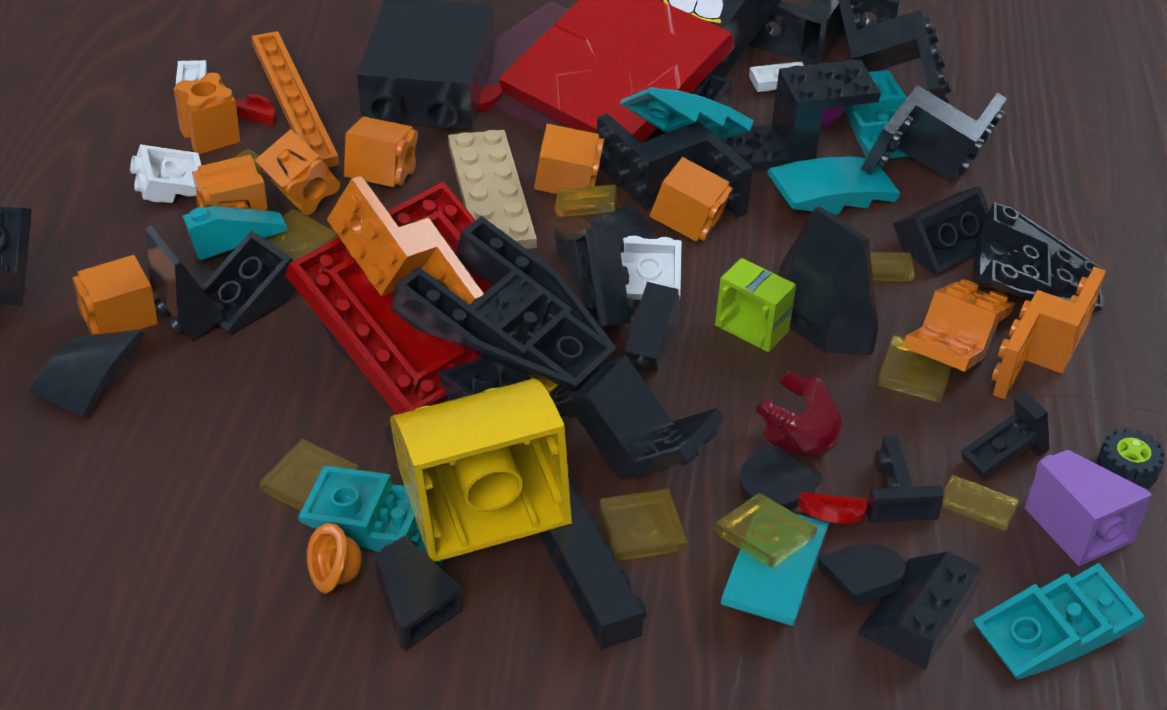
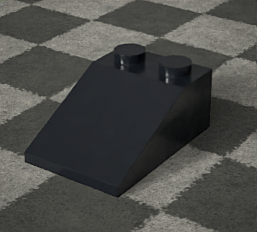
(249, 282)
(178, 290)

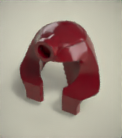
(804, 433)

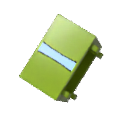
(755, 304)

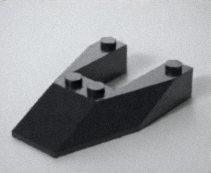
(521, 322)

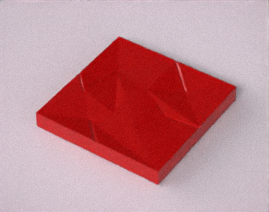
(609, 53)
(387, 349)

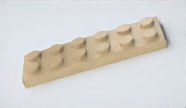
(491, 183)

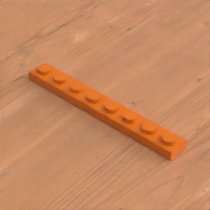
(293, 95)

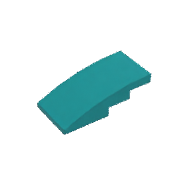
(676, 109)
(871, 118)
(832, 184)
(363, 506)
(774, 591)
(1058, 621)

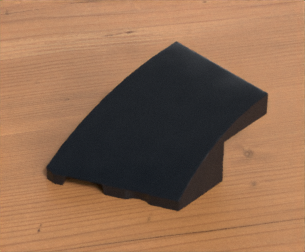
(85, 367)

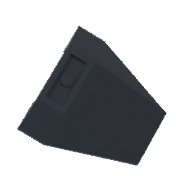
(1023, 257)
(833, 286)

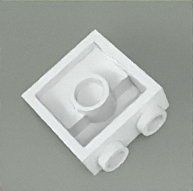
(164, 173)
(652, 262)

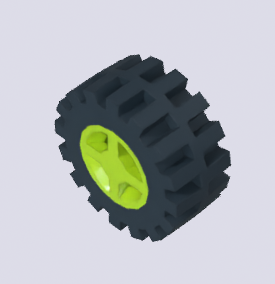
(1132, 456)

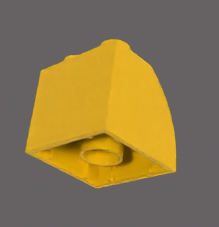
(484, 468)

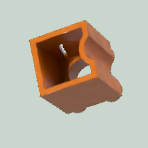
(207, 113)
(380, 151)
(568, 159)
(306, 179)
(230, 184)
(691, 200)
(115, 297)

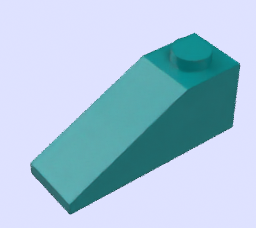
(224, 228)

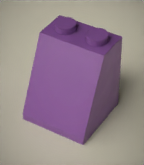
(1085, 506)

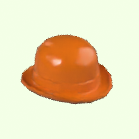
(332, 557)

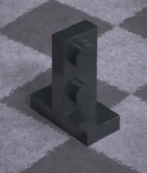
(1010, 438)
(898, 497)

